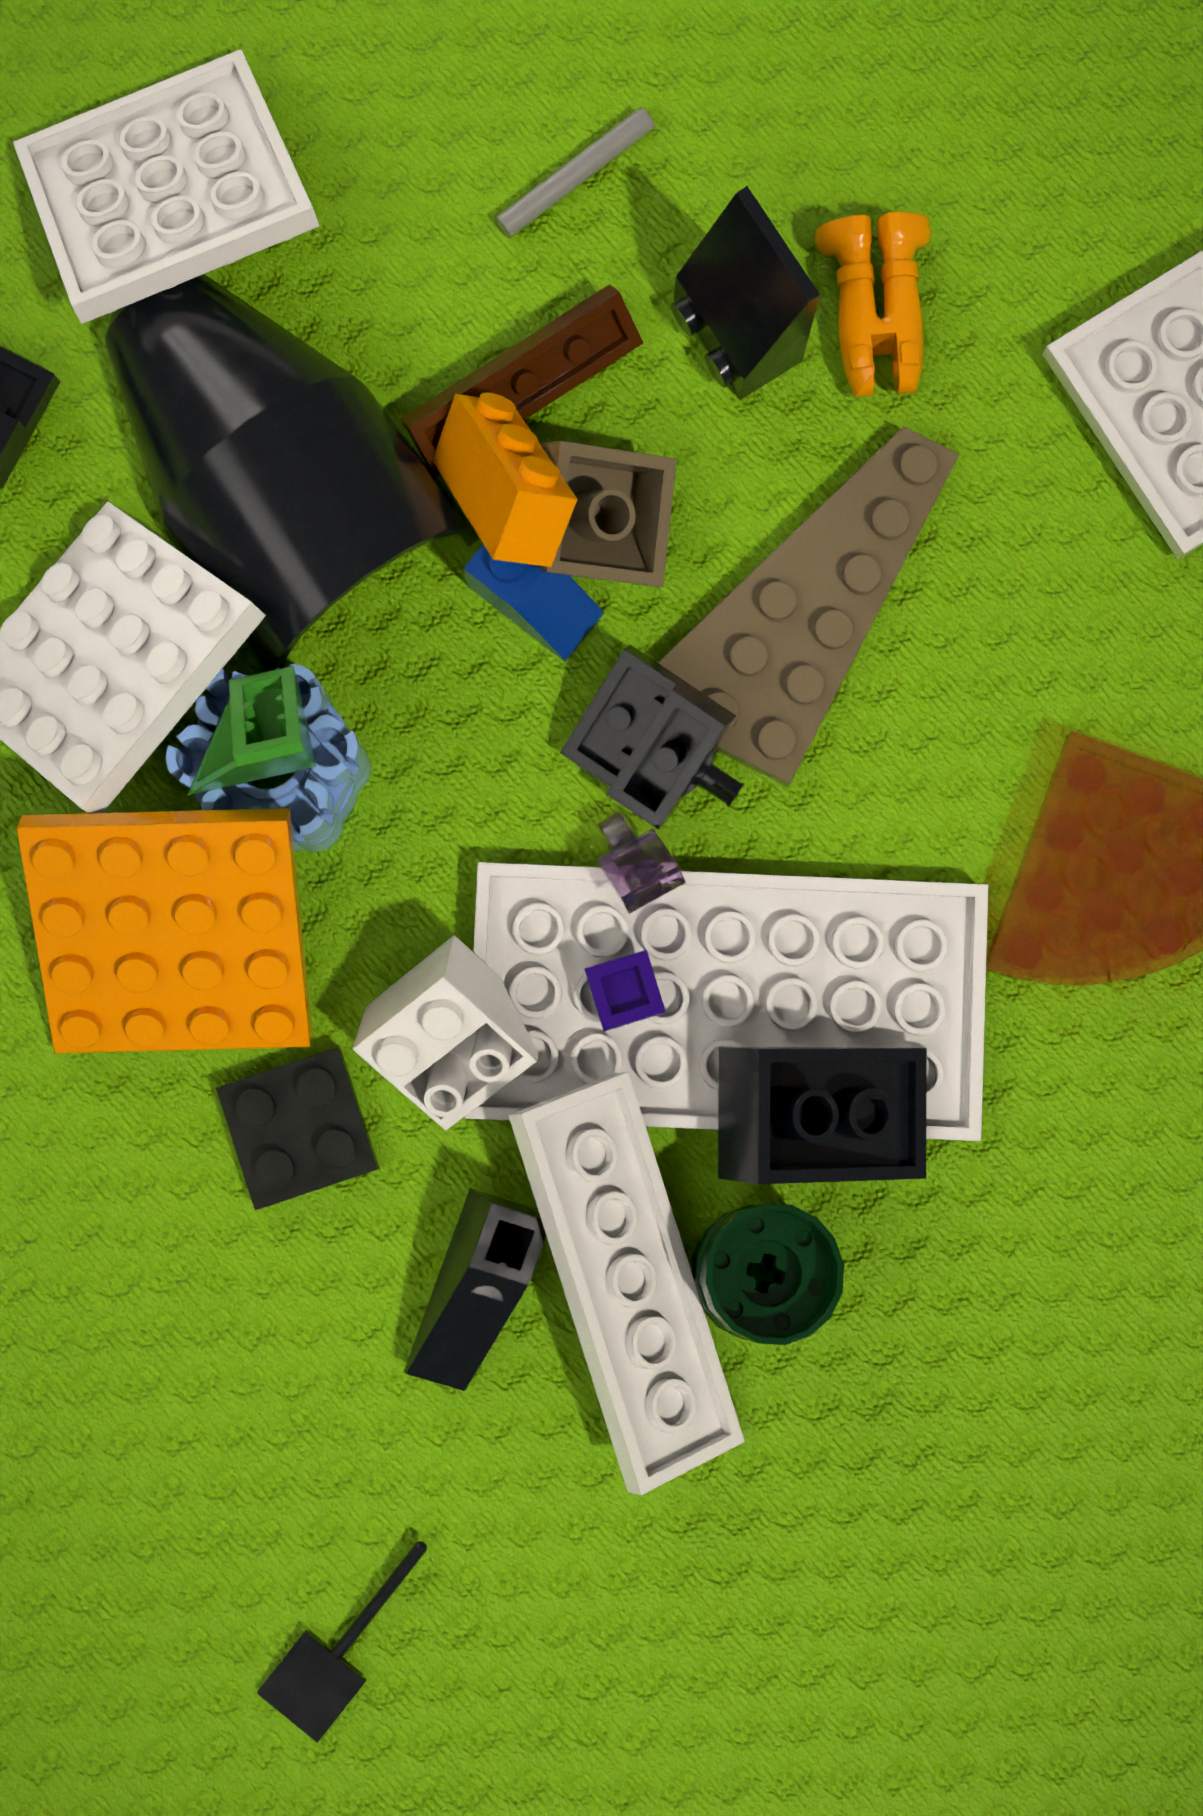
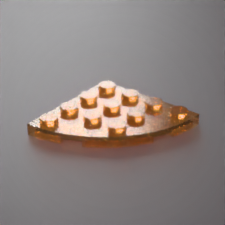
(1106, 873)

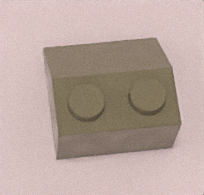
(619, 515)

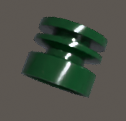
(804, 1267)

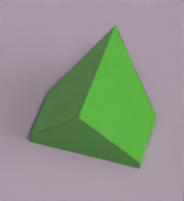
(258, 733)

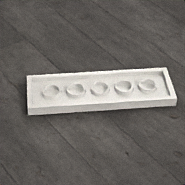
(627, 1281)

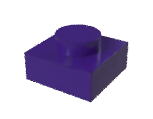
(625, 990)

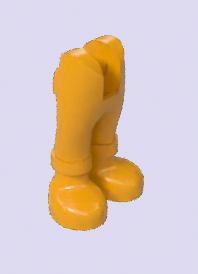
(860, 329)

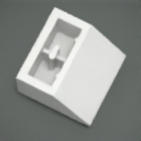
(446, 1034)

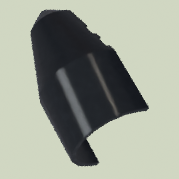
(268, 458)

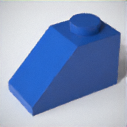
(540, 603)

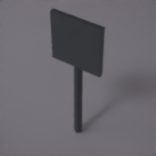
(312, 1680)

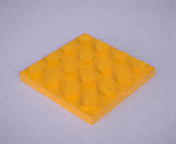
(168, 929)

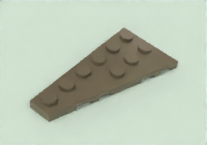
(801, 616)

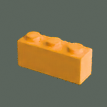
(504, 480)

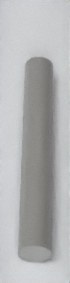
(575, 172)

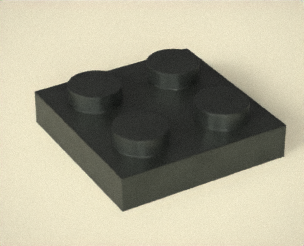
(297, 1128)

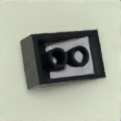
(746, 298)
(821, 1114)

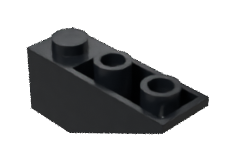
(476, 1288)

